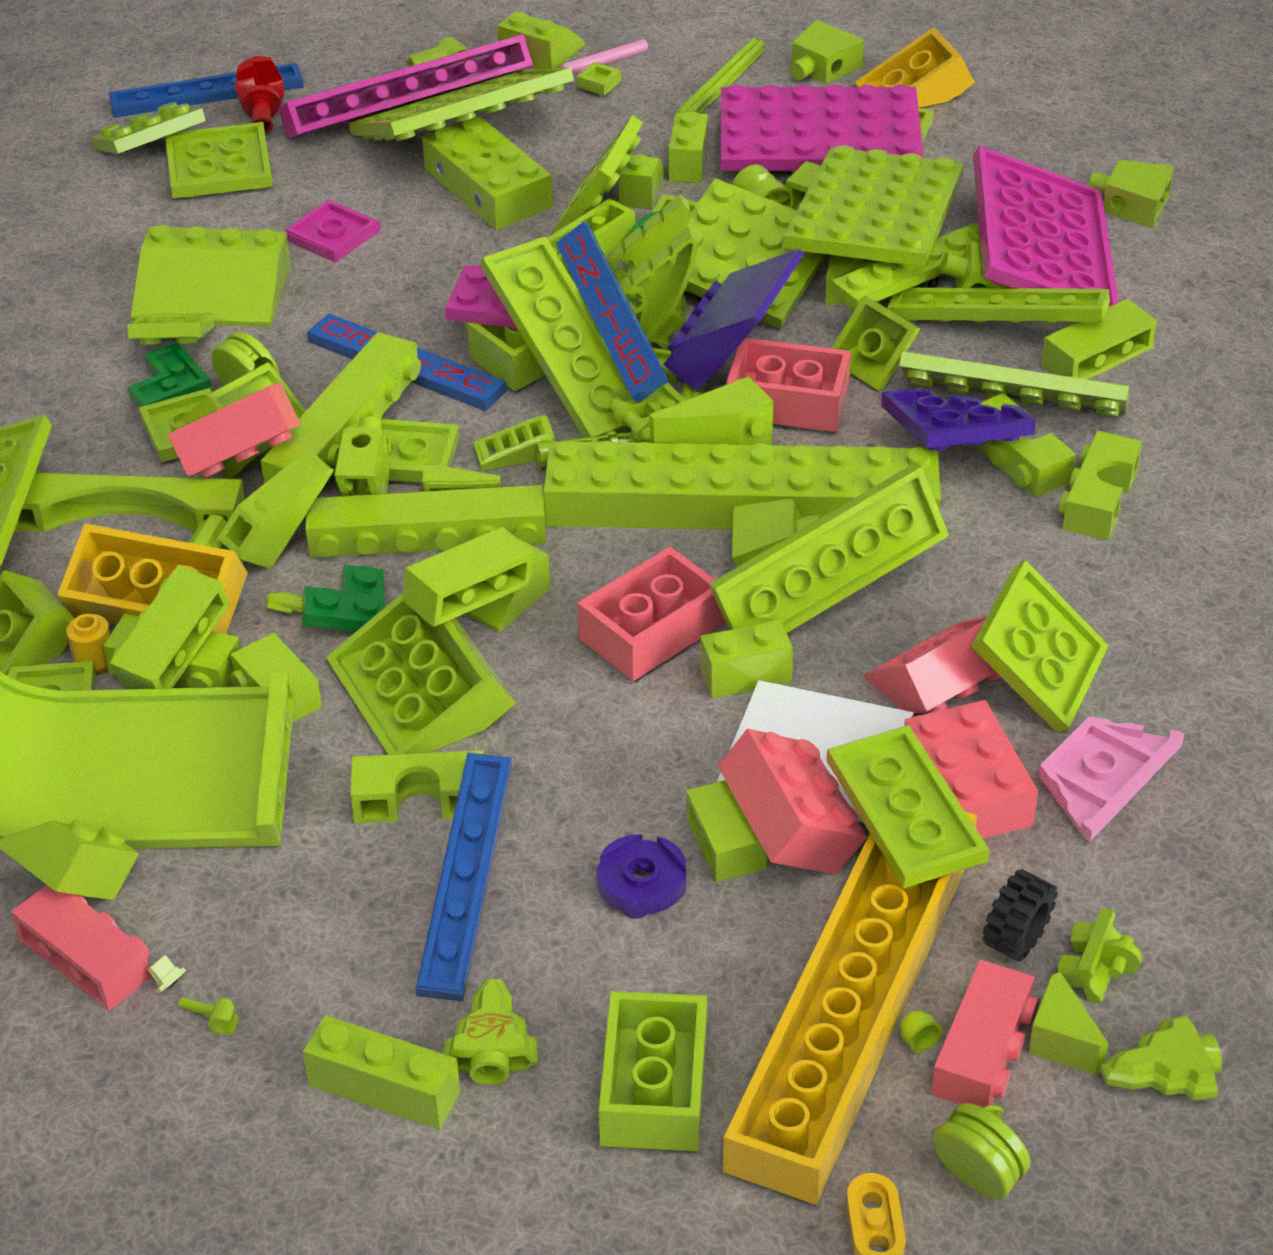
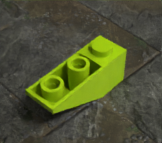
(275, 510)

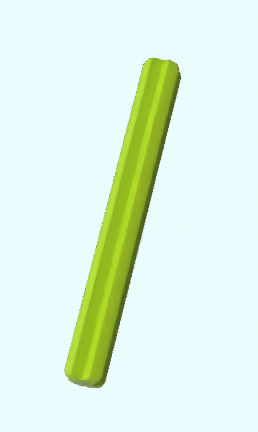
(724, 77)

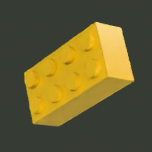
(123, 572)

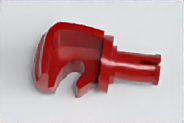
(260, 89)

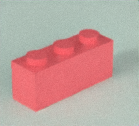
(235, 431)
(83, 945)
(985, 1036)

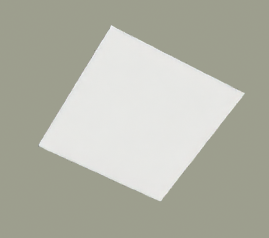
(817, 718)

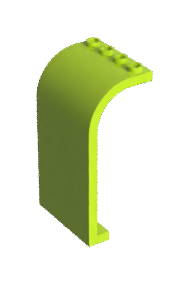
(149, 762)

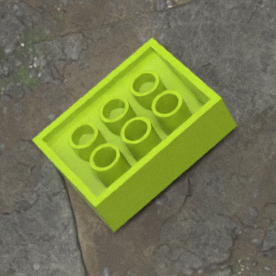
(214, 272)
(418, 681)

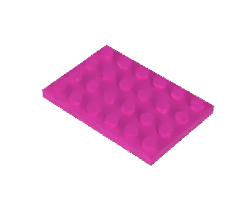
(802, 123)
(1040, 227)

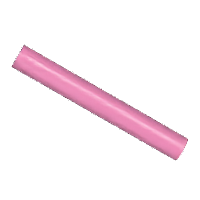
(608, 56)

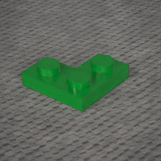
(173, 376)
(352, 607)

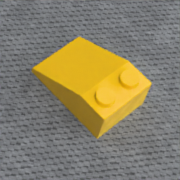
(928, 65)

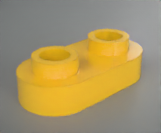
(878, 1225)

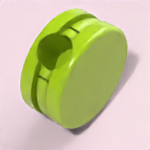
(239, 356)
(981, 1151)

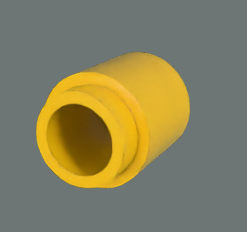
(86, 639)

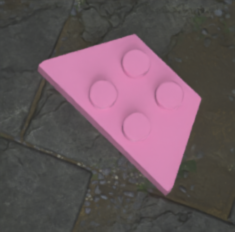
(1104, 769)

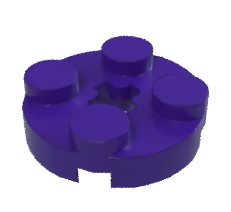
(641, 895)

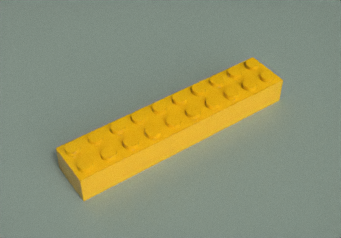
(835, 1029)

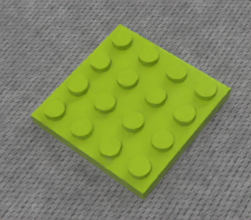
(740, 231)

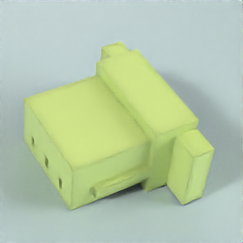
(165, 973)

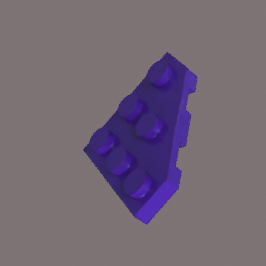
(955, 422)

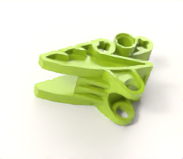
(658, 270)

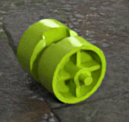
(761, 182)

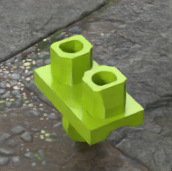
(1104, 956)

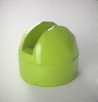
(920, 1031)

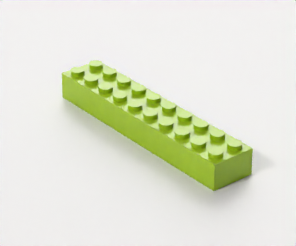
(703, 482)

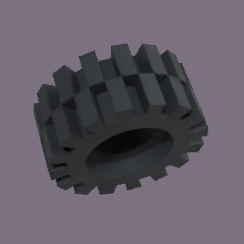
(1020, 914)

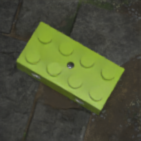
(487, 172)

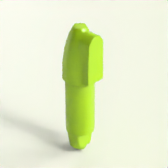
(284, 602)

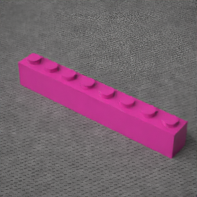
(403, 86)

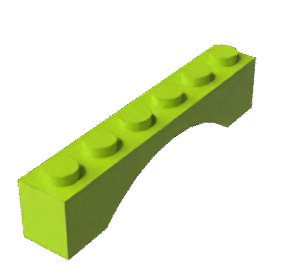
(71, 497)

